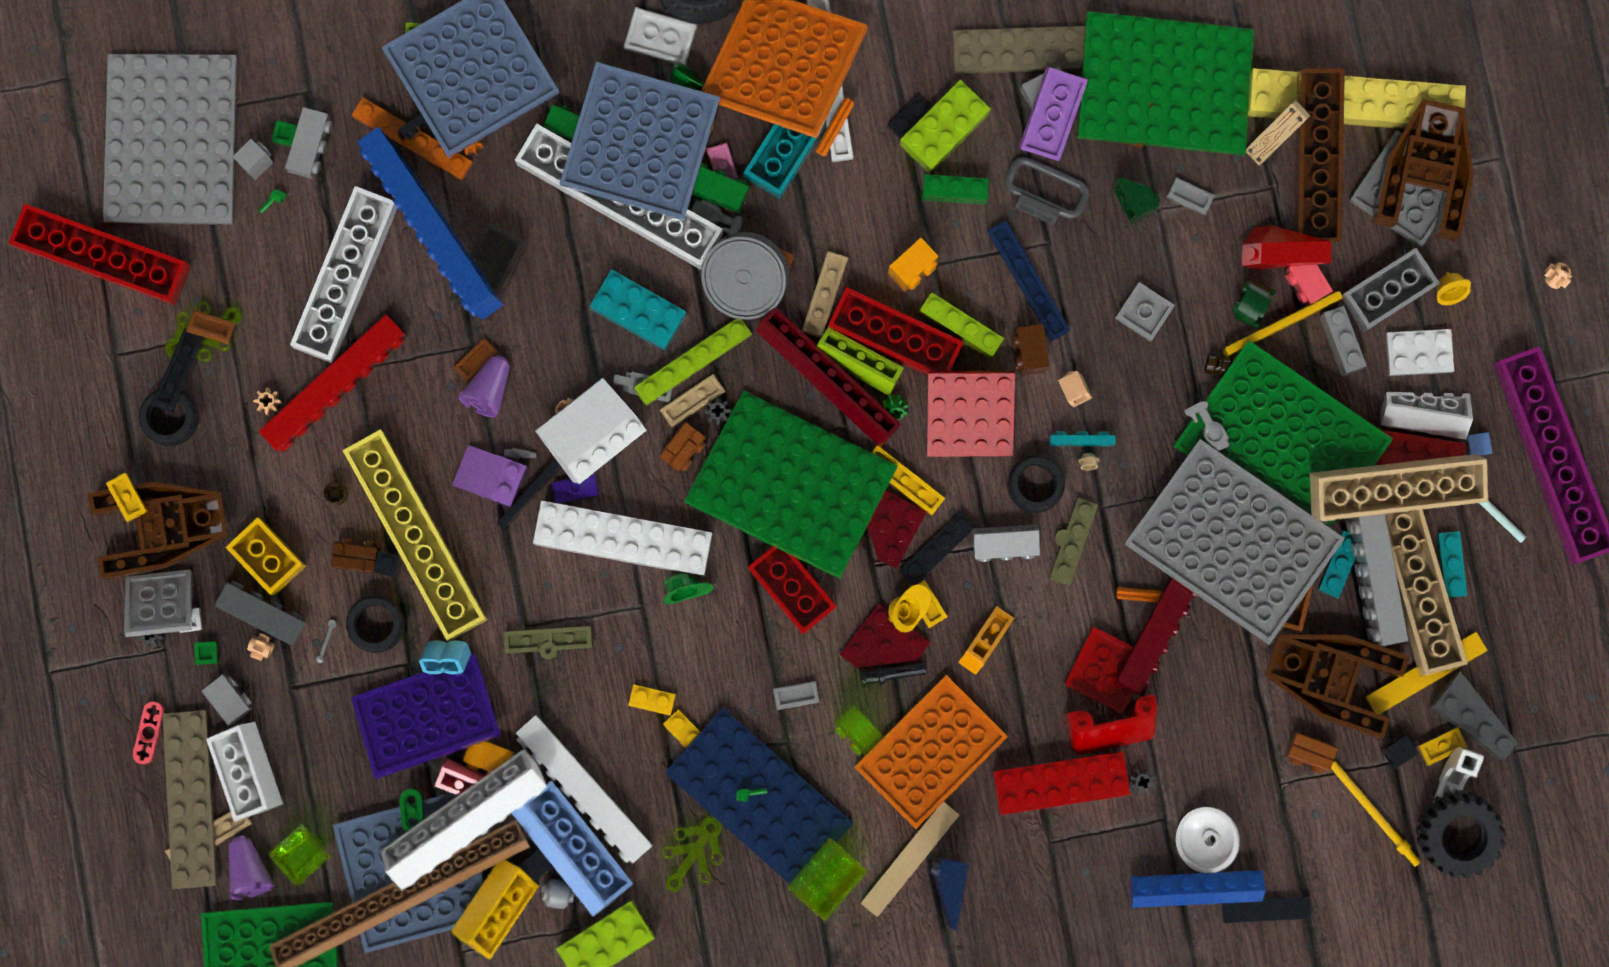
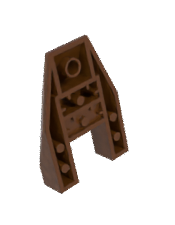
(1434, 156)
(174, 527)
(1323, 673)

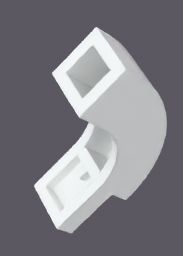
(1457, 770)

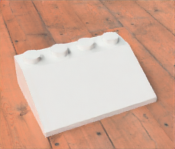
(590, 431)

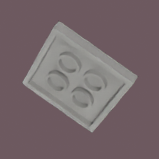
(158, 603)

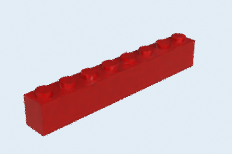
(332, 384)

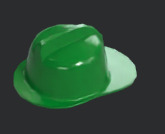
(685, 77)
(684, 587)

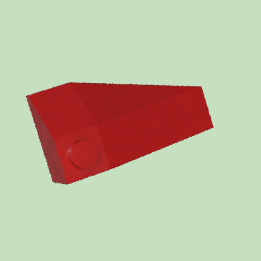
(1278, 248)

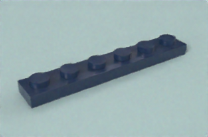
(1028, 281)

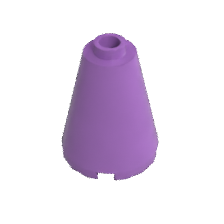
(487, 387)
(247, 870)

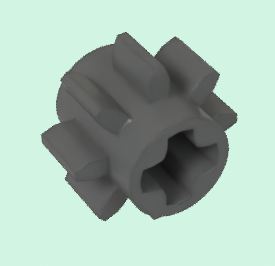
(713, 408)
(148, 640)
(1136, 779)

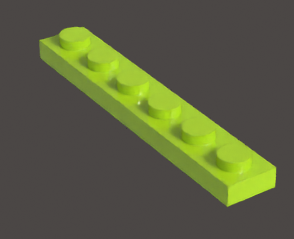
(692, 361)

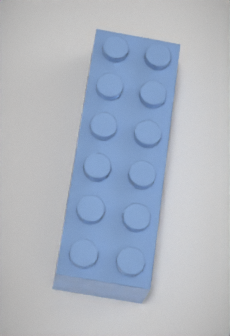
(572, 848)

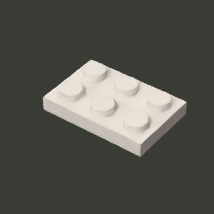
(1419, 352)

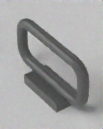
(1038, 206)

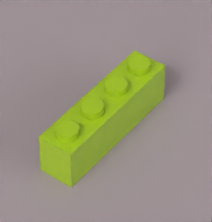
(961, 326)
(860, 361)

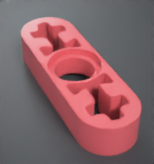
(140, 737)

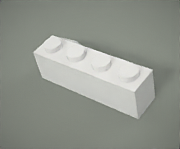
(1428, 413)

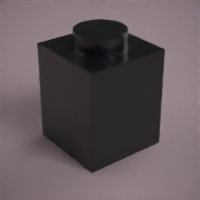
(388, 565)
(1400, 751)
(536, 865)

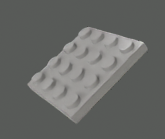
(1418, 207)

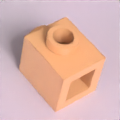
(1075, 388)

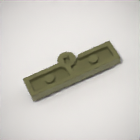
(1072, 541)
(548, 640)

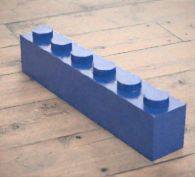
(1197, 889)

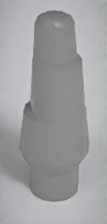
(515, 453)

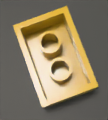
(265, 556)

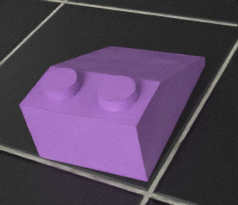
(490, 476)

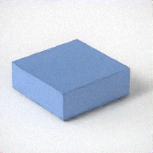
(1479, 444)

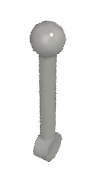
(332, 624)

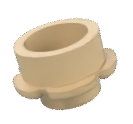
(1088, 461)

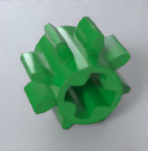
(896, 406)

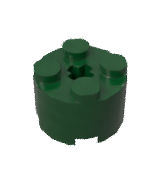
(1254, 303)

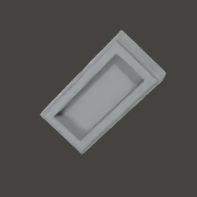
(1190, 196)
(796, 695)

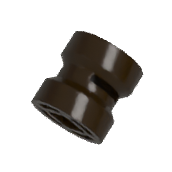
(1222, 365)
(335, 493)

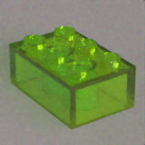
(858, 731)
(827, 879)

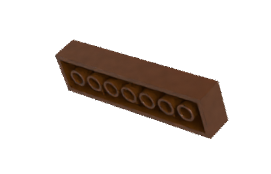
(1320, 154)

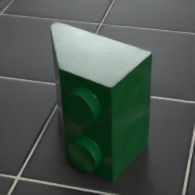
(1136, 199)

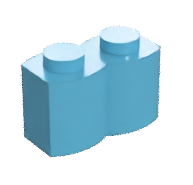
(445, 657)

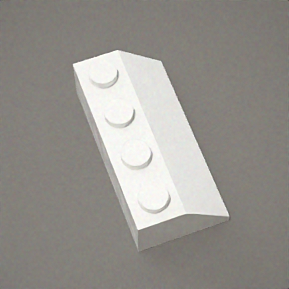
(244, 771)

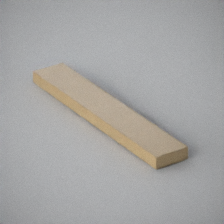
(909, 859)

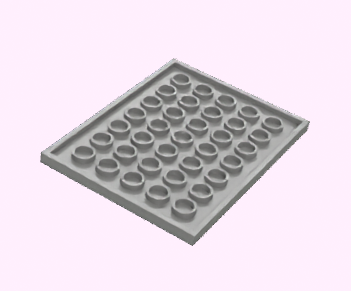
(170, 139)
(1234, 541)

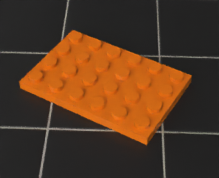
(931, 752)

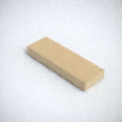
(692, 400)

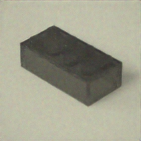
(497, 257)

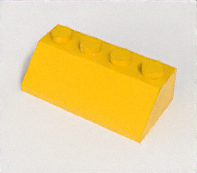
(495, 908)

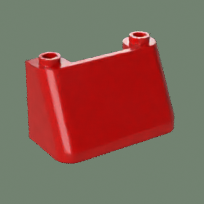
(1087, 738)

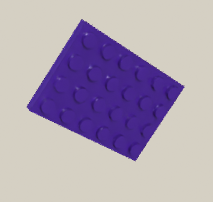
(424, 718)

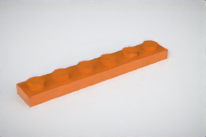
(420, 145)

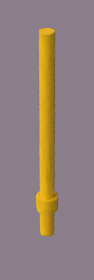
(1401, 845)

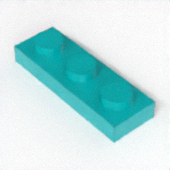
(1081, 438)
(1452, 563)
(1338, 568)

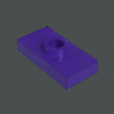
(569, 491)

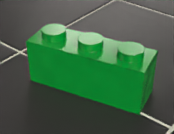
(955, 189)

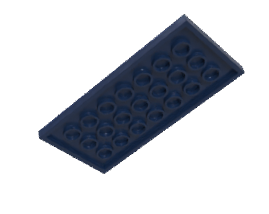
(778, 826)

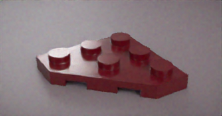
(893, 528)
(882, 644)

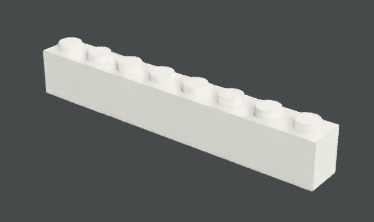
(584, 789)

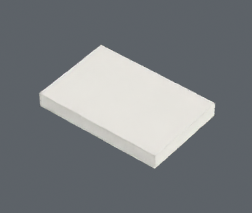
(660, 36)

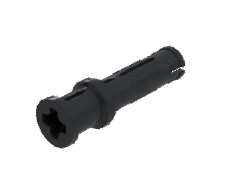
(881, 678)

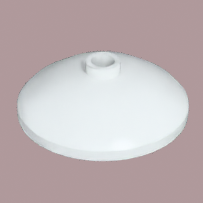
(1195, 844)

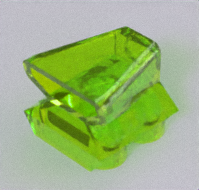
(299, 855)

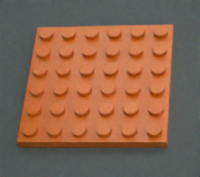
(785, 63)

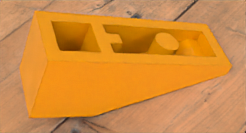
(986, 640)

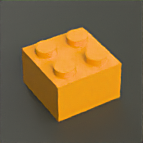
(912, 265)

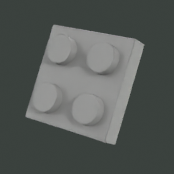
(1145, 311)

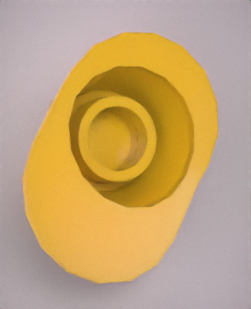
(1452, 289)
(909, 608)

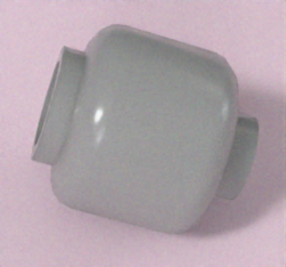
(556, 894)

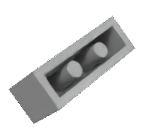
(308, 143)
(1342, 341)
(1006, 542)

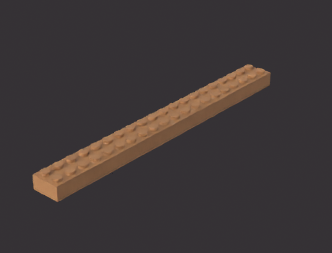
(392, 900)

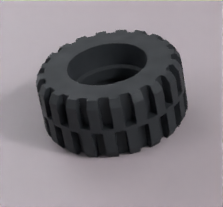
(1475, 857)

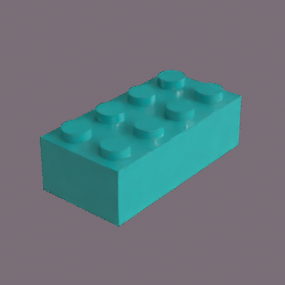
(779, 159)
(638, 310)

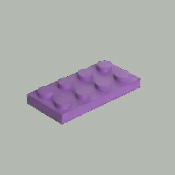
(1053, 113)

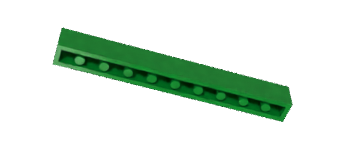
(709, 185)

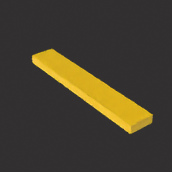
(1283, 323)
(1411, 682)

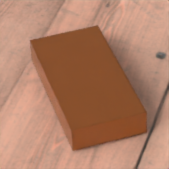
(210, 327)
(475, 360)

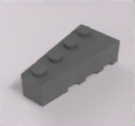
(259, 613)
(1466, 710)

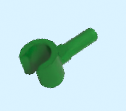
(276, 195)
(743, 794)

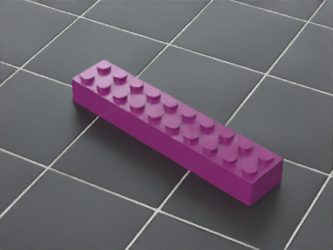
(1554, 455)

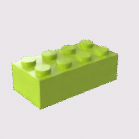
(944, 126)
(608, 939)

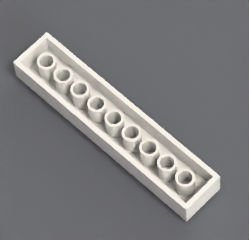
(690, 239)

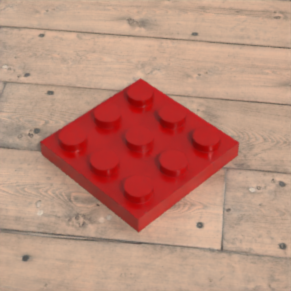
(1098, 669)

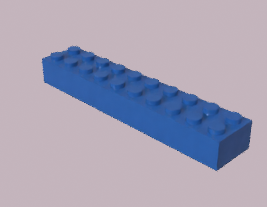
(429, 224)

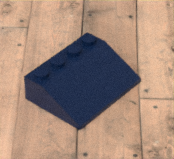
(950, 885)

